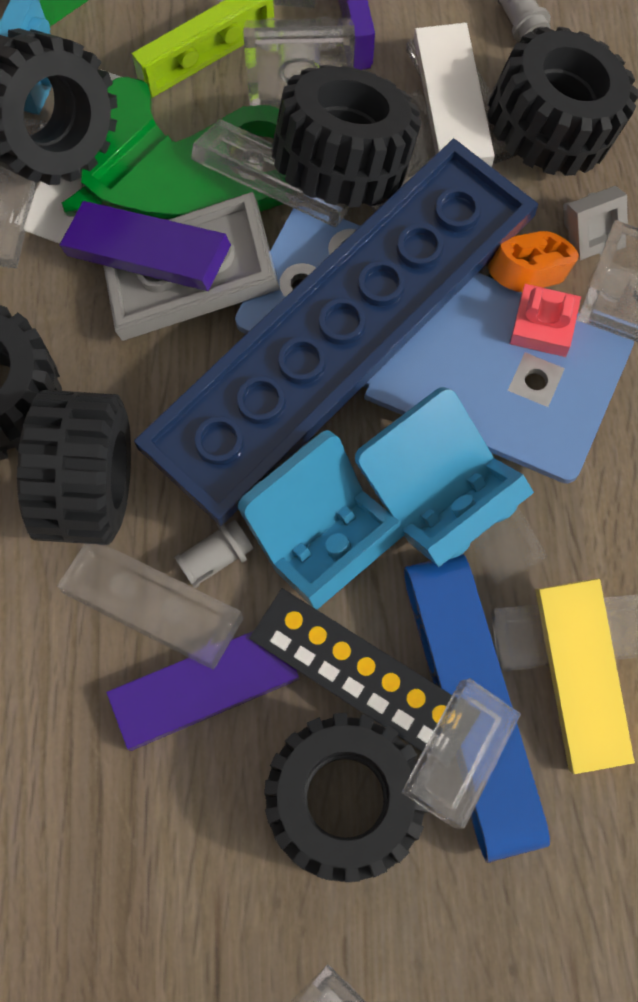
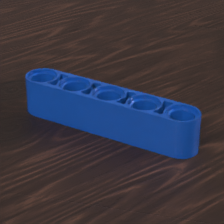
(460, 647)

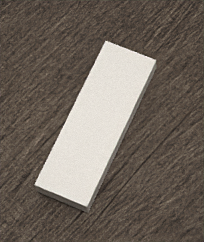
(453, 89)

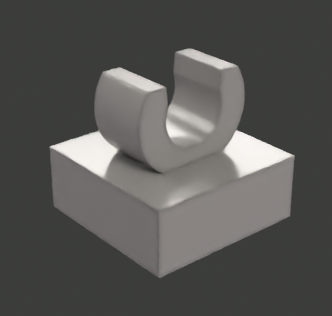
(592, 218)

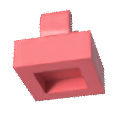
(545, 320)

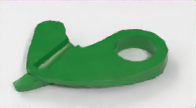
(153, 173)

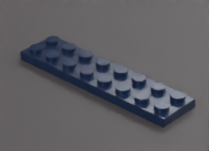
(335, 330)

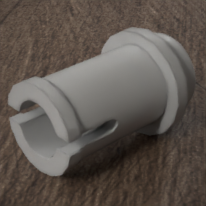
(525, 16)
(214, 553)

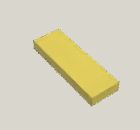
(584, 676)

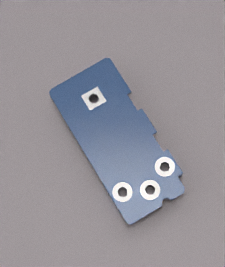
(472, 354)

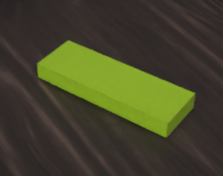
(197, 43)

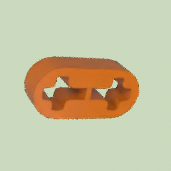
(533, 260)

